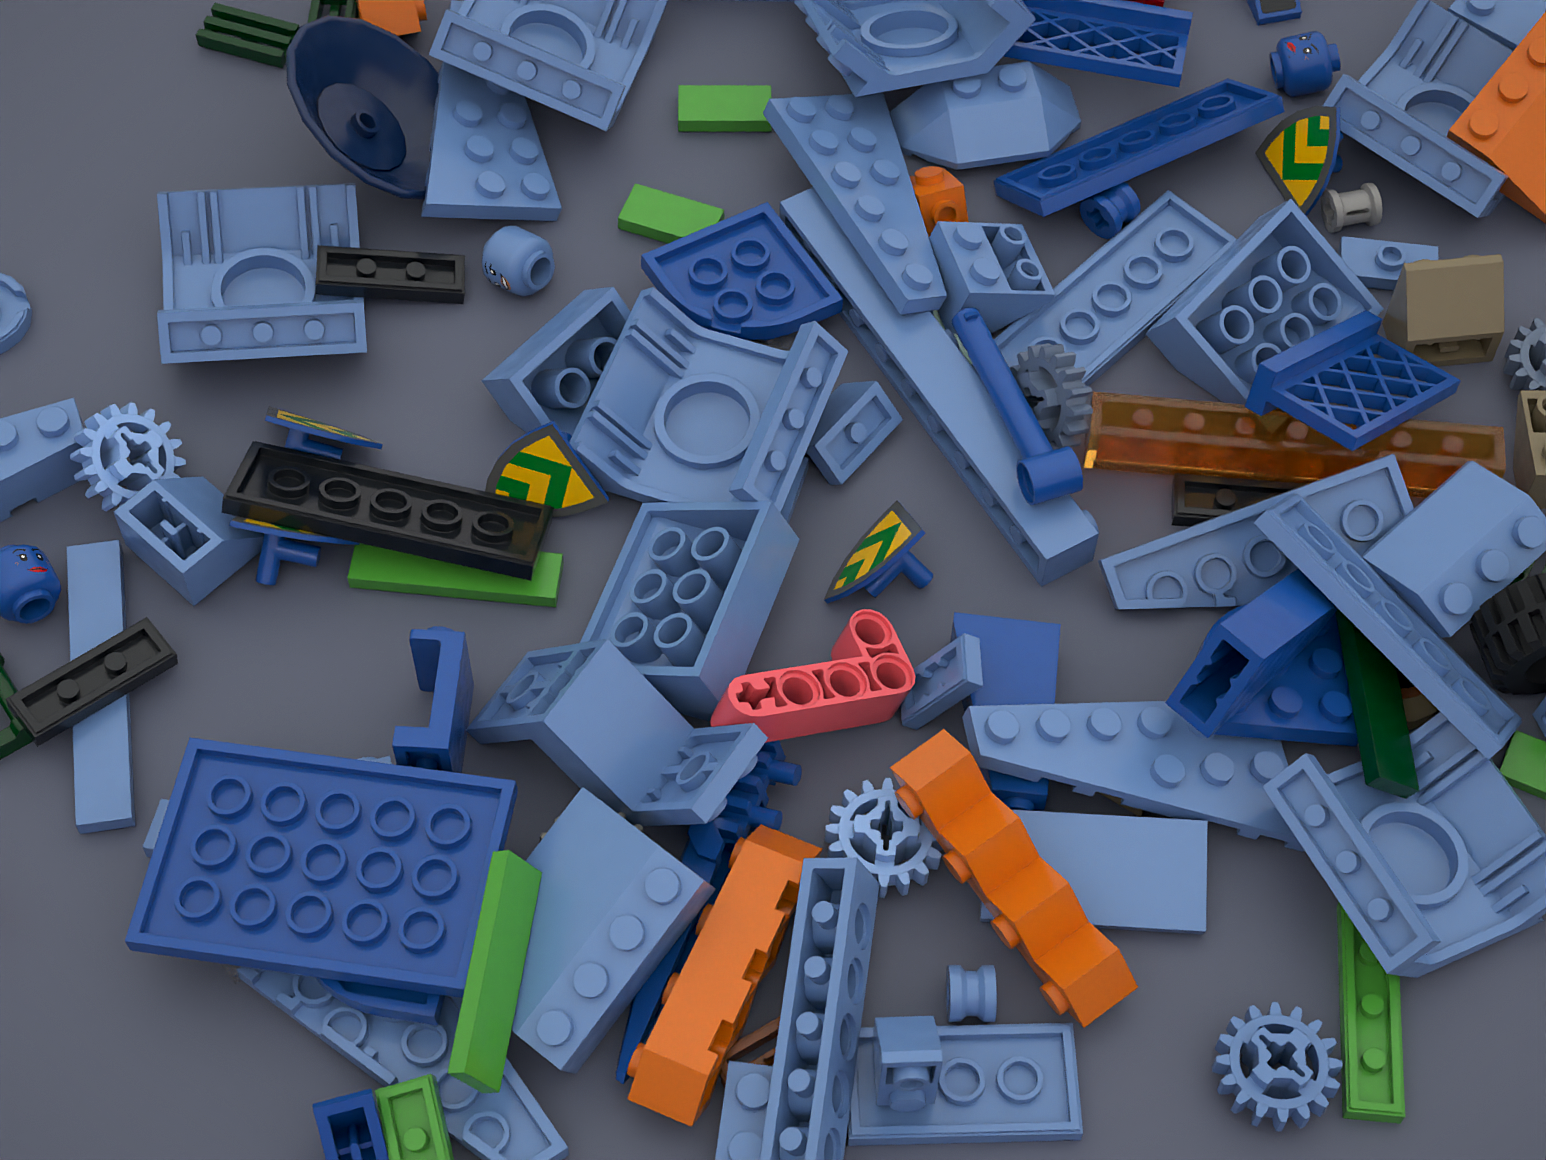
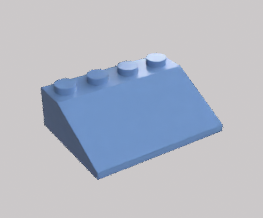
(1257, 301)
(694, 594)
(598, 928)

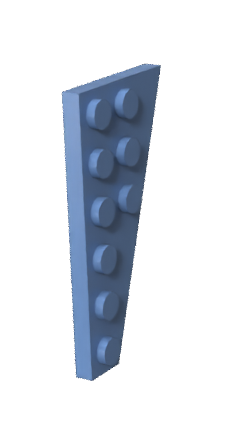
(485, 153)
(861, 176)
(1136, 754)
(396, 1050)

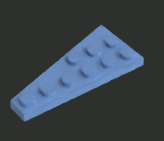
(1234, 562)

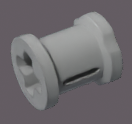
(1351, 207)

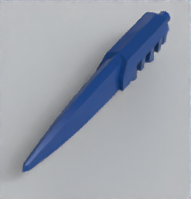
(709, 858)

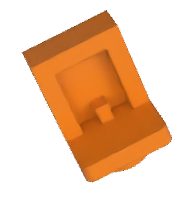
(939, 196)

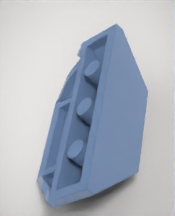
(987, 118)

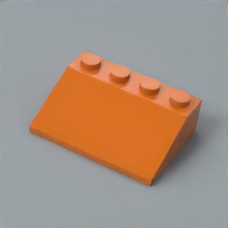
(1509, 123)

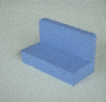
(851, 428)

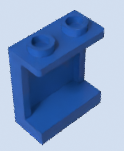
(445, 669)

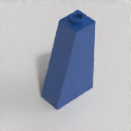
(1250, 651)
(1017, 669)

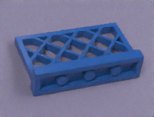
(1112, 30)
(1327, 360)

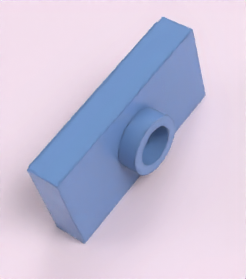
(1379, 261)
(943, 681)

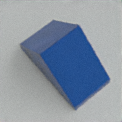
(351, 1127)

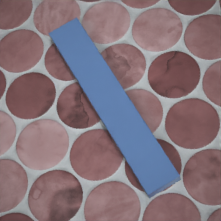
(103, 739)

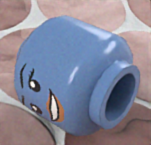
(518, 261)

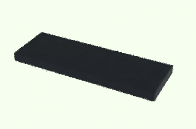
(389, 510)

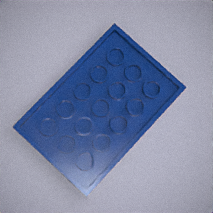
(322, 866)

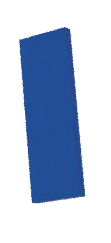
(1137, 146)

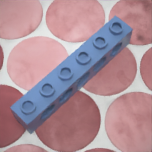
(821, 1012)

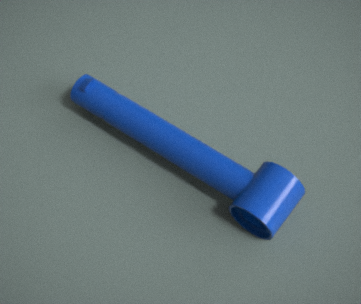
(1042, 471)

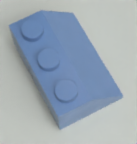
(560, 363)
(1460, 547)

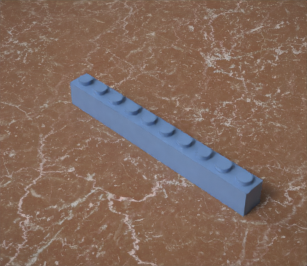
(945, 398)

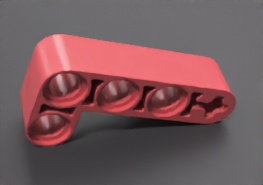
(855, 689)

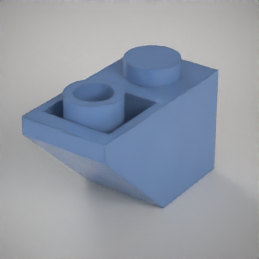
(906, 1061)

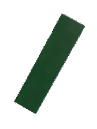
(1377, 713)

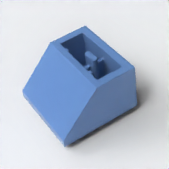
(989, 270)
(185, 535)

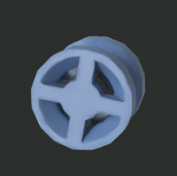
(971, 993)

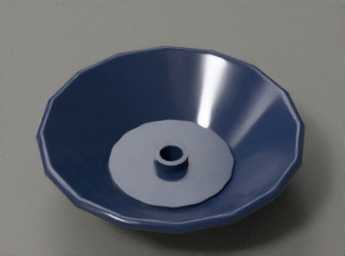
(365, 100)

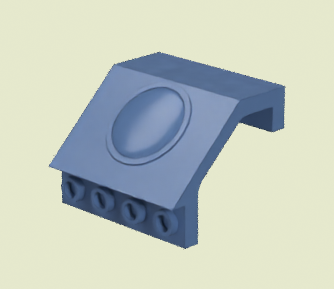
(914, 41)
(554, 51)
(1416, 96)
(246, 273)
(703, 410)
(1426, 870)

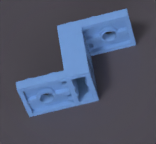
(618, 735)

